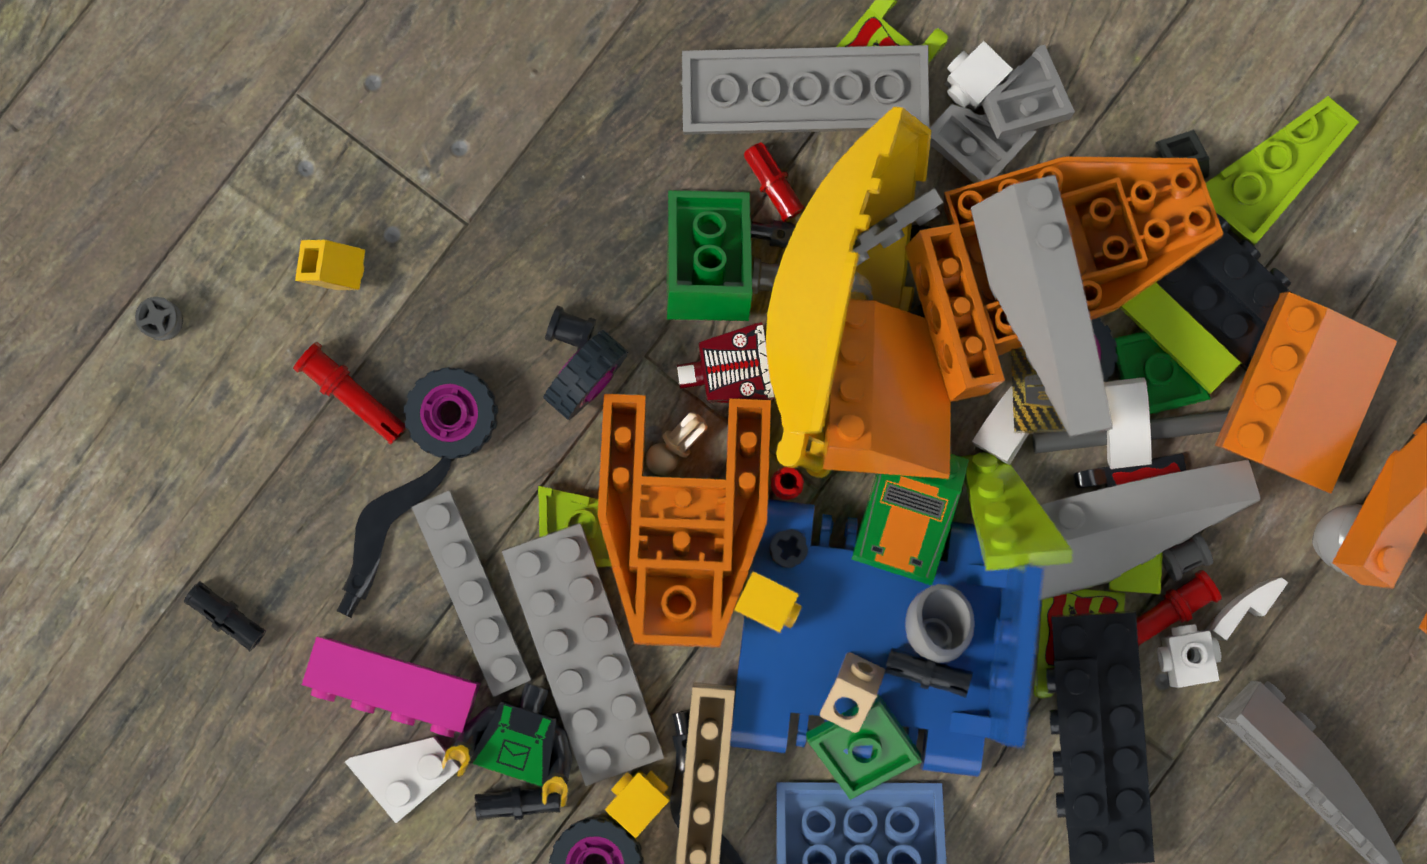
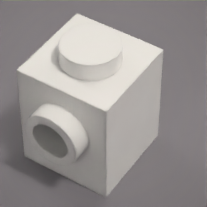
(975, 76)

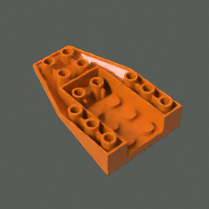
(1125, 219)

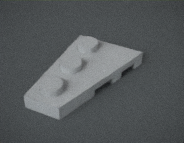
(889, 229)

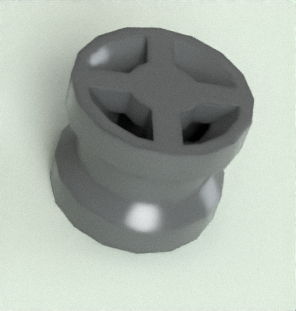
(153, 312)

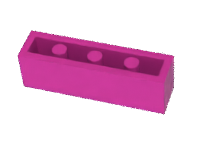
(391, 685)

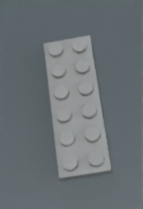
(801, 88)
(583, 654)

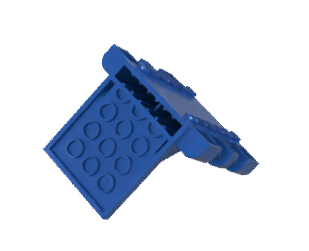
(865, 613)

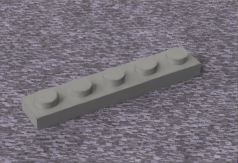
(471, 593)

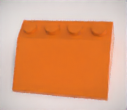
(1306, 392)
(887, 397)

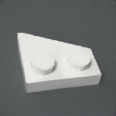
(403, 774)

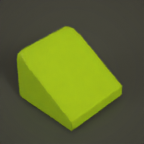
(1141, 578)

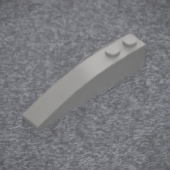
(1042, 294)
(1140, 519)
(1308, 767)

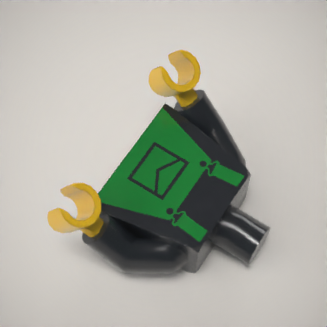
(518, 743)

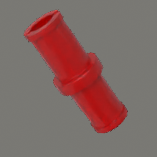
(794, 475)

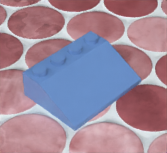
(878, 827)

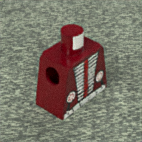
(731, 367)

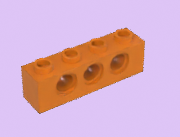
(954, 312)

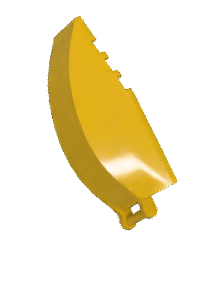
(819, 271)

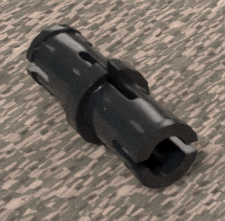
(224, 616)
(928, 672)
(515, 803)

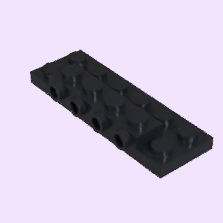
(1228, 292)
(1101, 738)

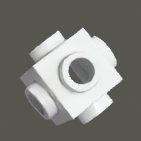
(1200, 667)

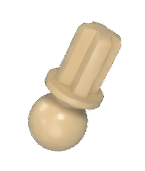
(663, 457)

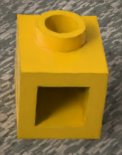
(330, 265)
(768, 603)
(637, 800)

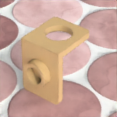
(858, 681)

